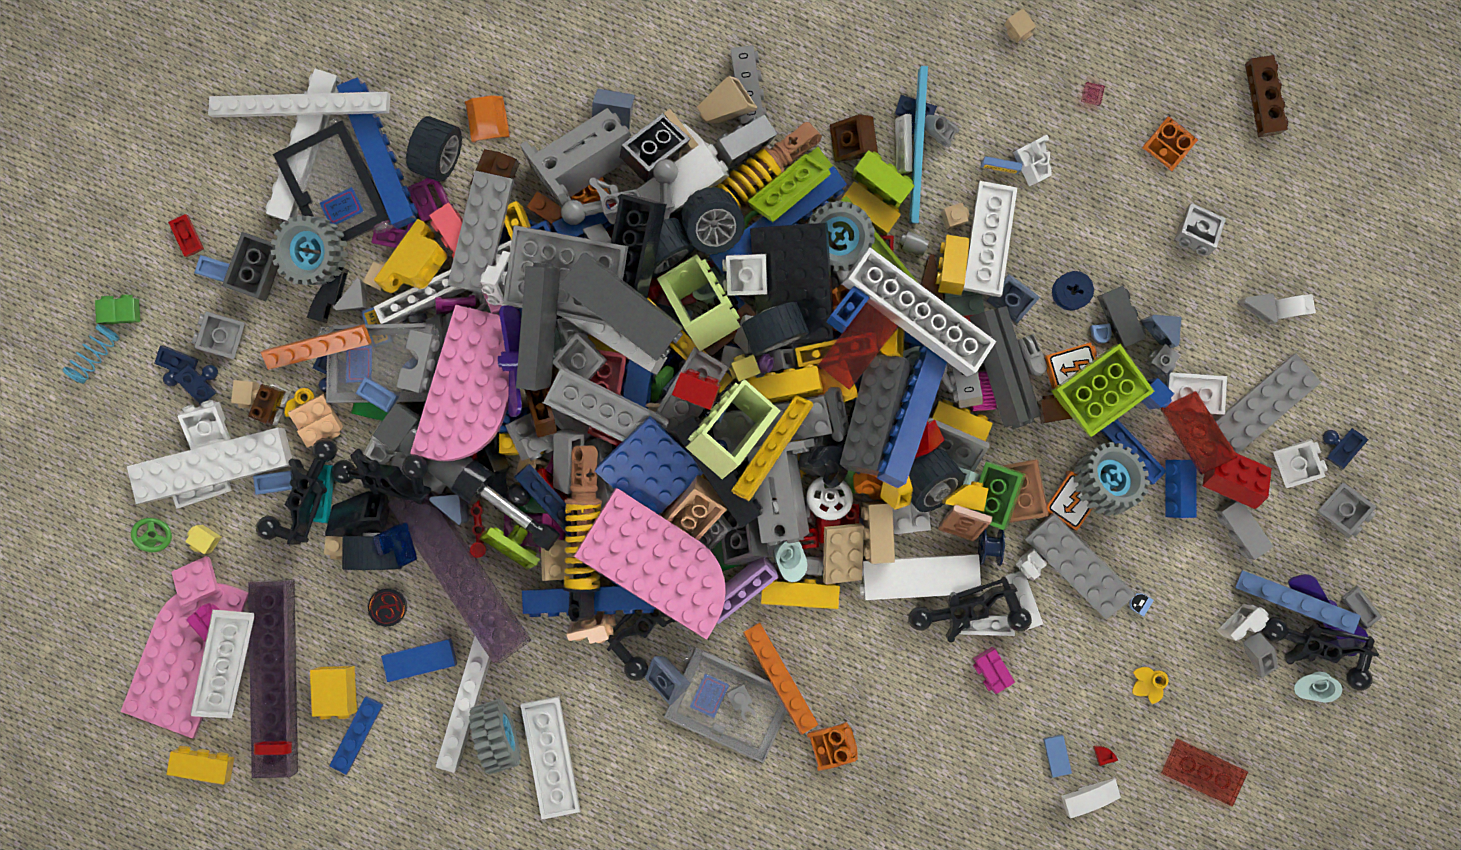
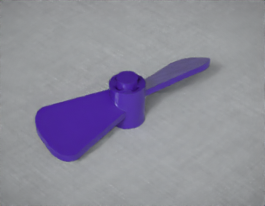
(511, 325)
(1310, 586)

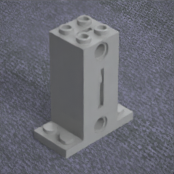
(579, 155)
(782, 497)

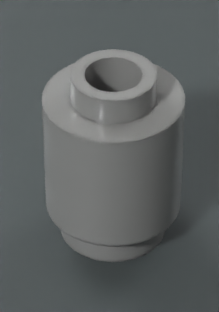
(913, 243)

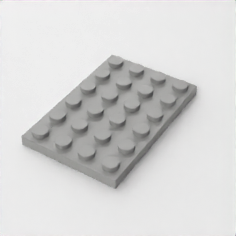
(563, 250)

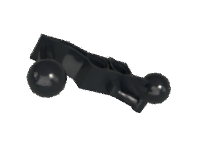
(498, 464)
(385, 478)
(270, 527)
(1018, 618)
(635, 667)
(1357, 677)

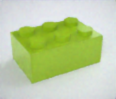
(882, 179)

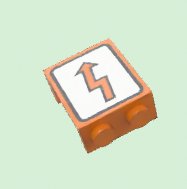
(1067, 362)
(1067, 503)

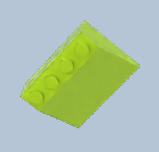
(1103, 390)

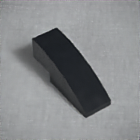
(327, 296)

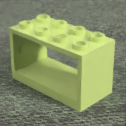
(712, 324)
(754, 406)

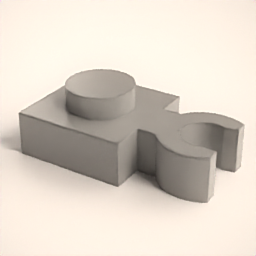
(740, 699)

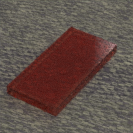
(858, 345)
(1198, 433)
(1204, 772)

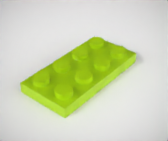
(789, 187)

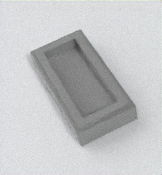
(1360, 605)

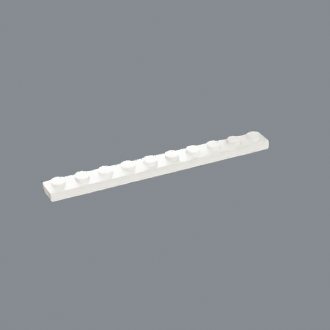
(299, 104)

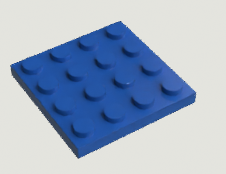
(650, 466)

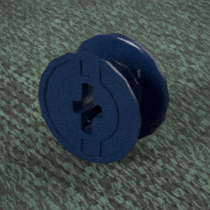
(1080, 282)
(991, 546)

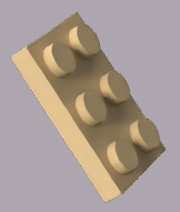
(843, 553)
(554, 561)

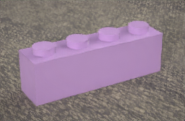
(747, 584)

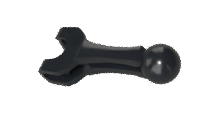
(831, 457)

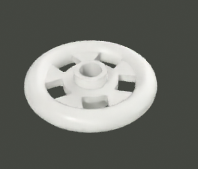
(832, 513)

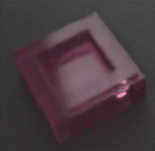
(1092, 93)

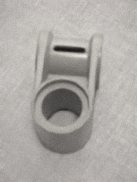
(940, 129)

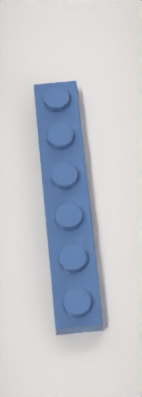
(1298, 602)

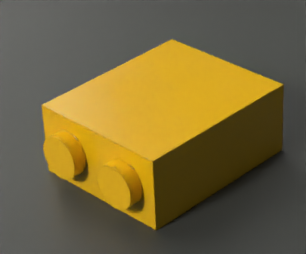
(333, 691)

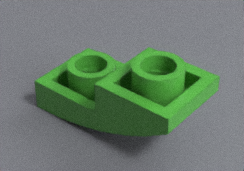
(662, 379)

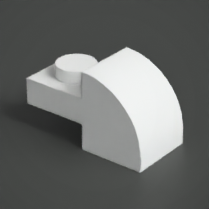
(1295, 306)
(1031, 563)

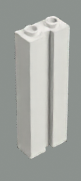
(695, 171)
(920, 576)

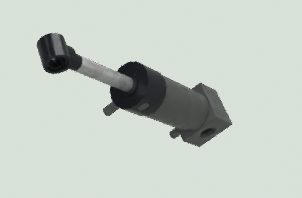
(463, 476)

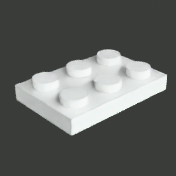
(1209, 388)

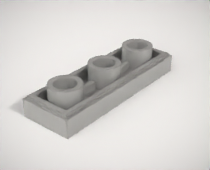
(715, 533)

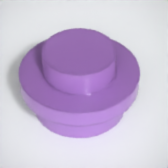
(765, 363)

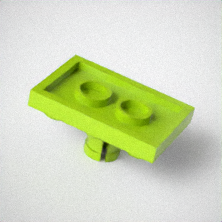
(511, 546)

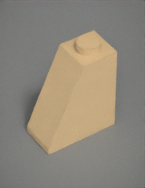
(726, 102)

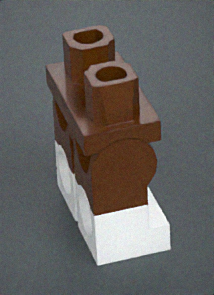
(265, 404)

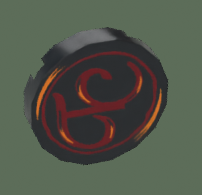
(387, 607)

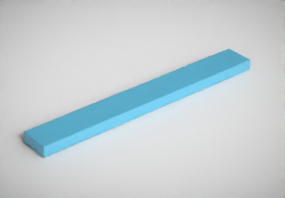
(918, 144)

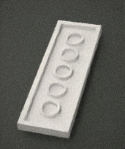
(990, 238)
(222, 664)
(550, 757)

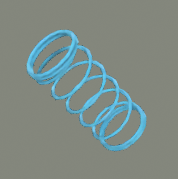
(77, 376)

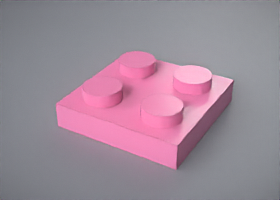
(195, 581)

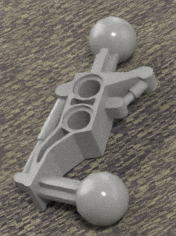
(664, 172)

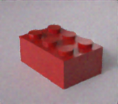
(696, 388)
(1241, 481)

